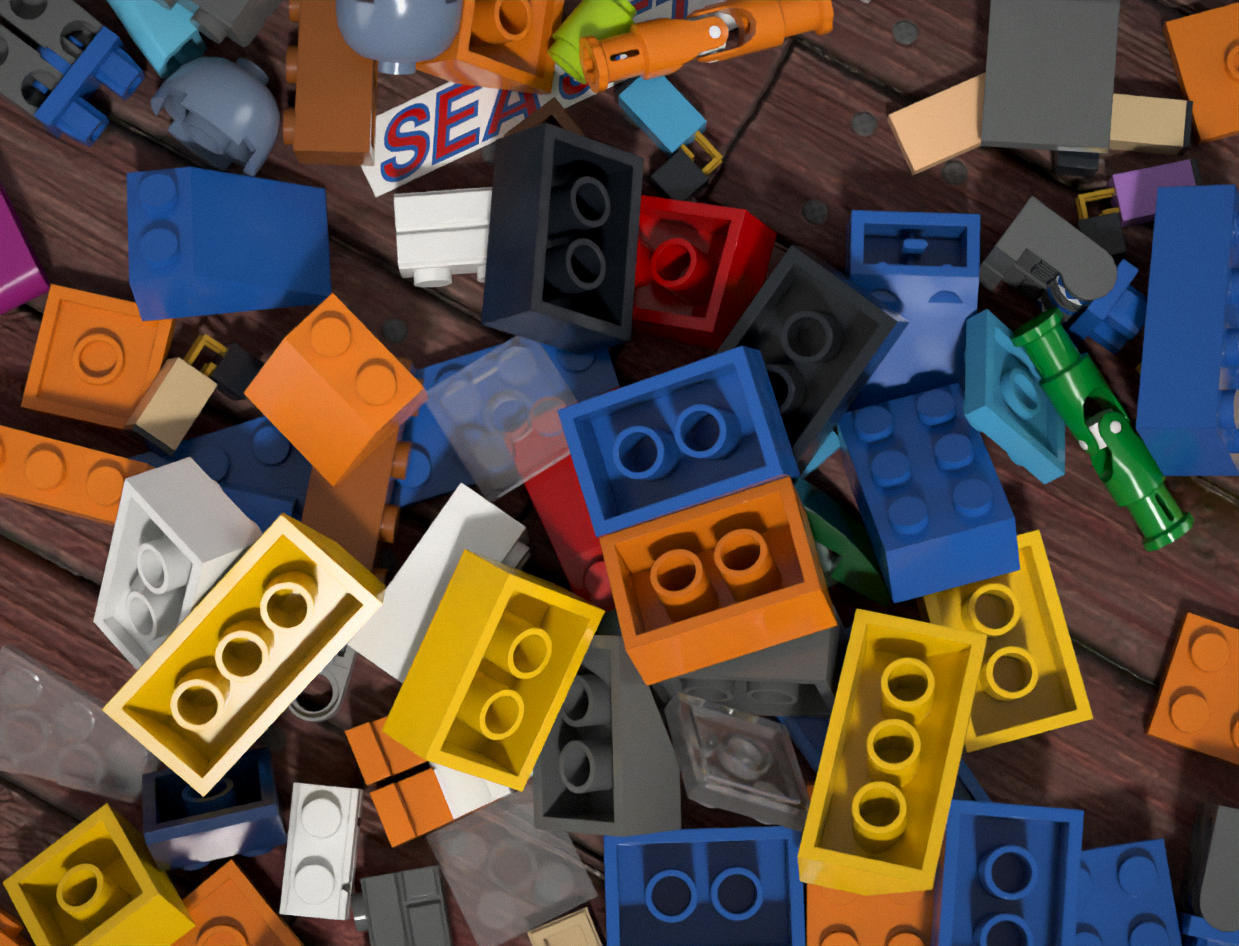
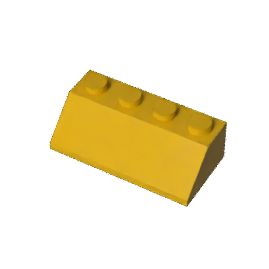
(246, 651)
(890, 756)

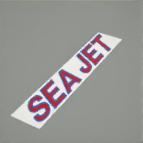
(465, 117)

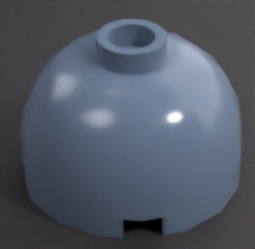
(399, 30)
(221, 111)

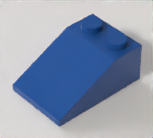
(224, 243)

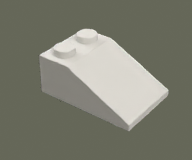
(166, 553)

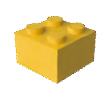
(98, 889)

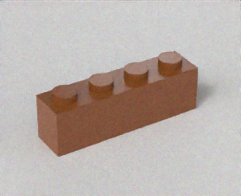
(333, 92)
(359, 507)

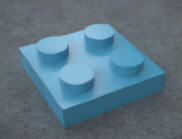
(1007, 399)

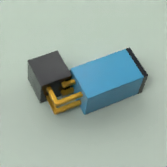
(672, 126)

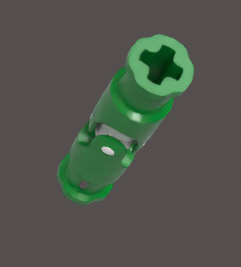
(1107, 437)

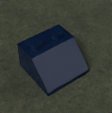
(234, 818)

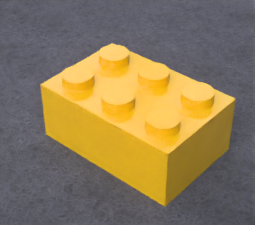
(1028, 663)
(492, 671)

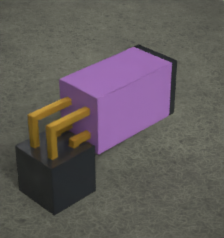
(1132, 202)

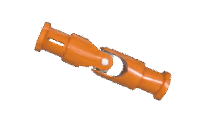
(666, 44)

